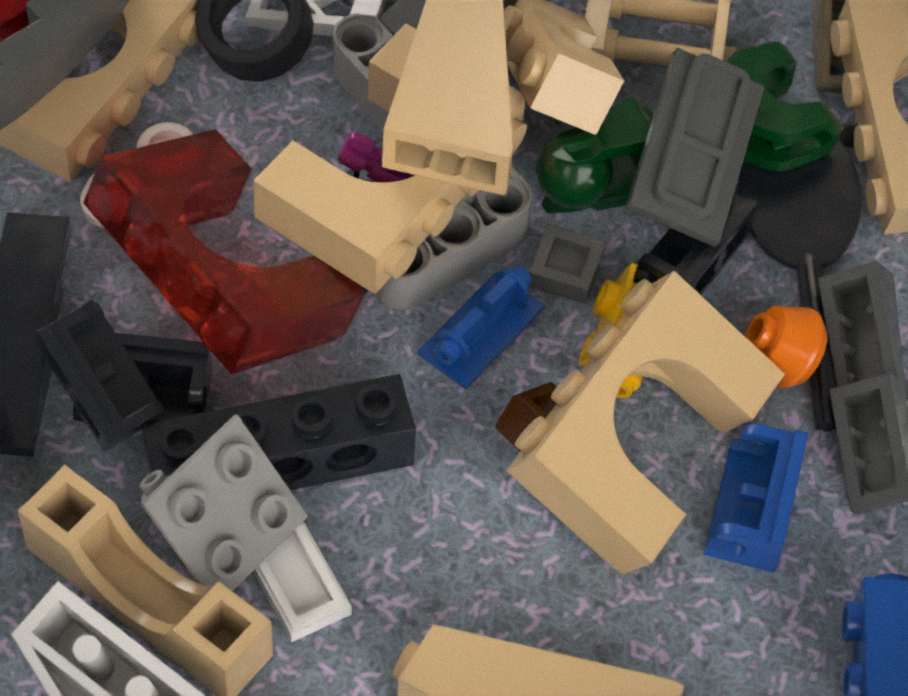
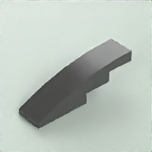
(49, 49)

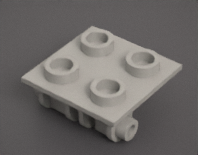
(223, 507)

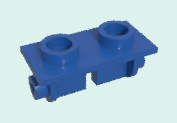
(483, 326)

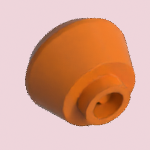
(791, 339)

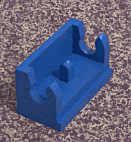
(756, 496)

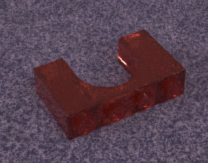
(236, 309)

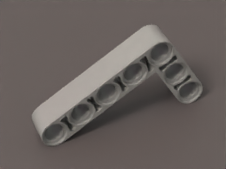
(475, 218)

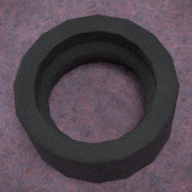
(263, 62)

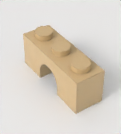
(556, 66)

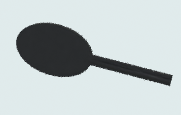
(808, 223)

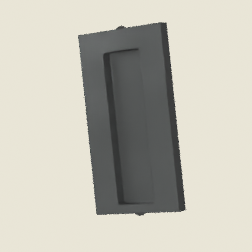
(696, 146)

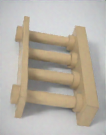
(655, 52)

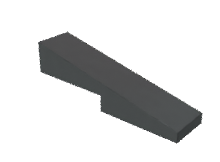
(870, 382)

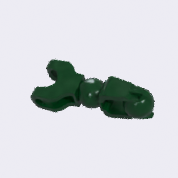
(599, 169)

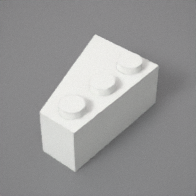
(87, 655)

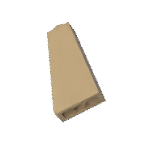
(454, 99)
(477, 665)

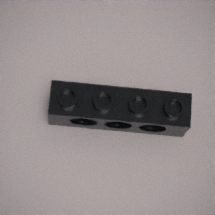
(305, 435)

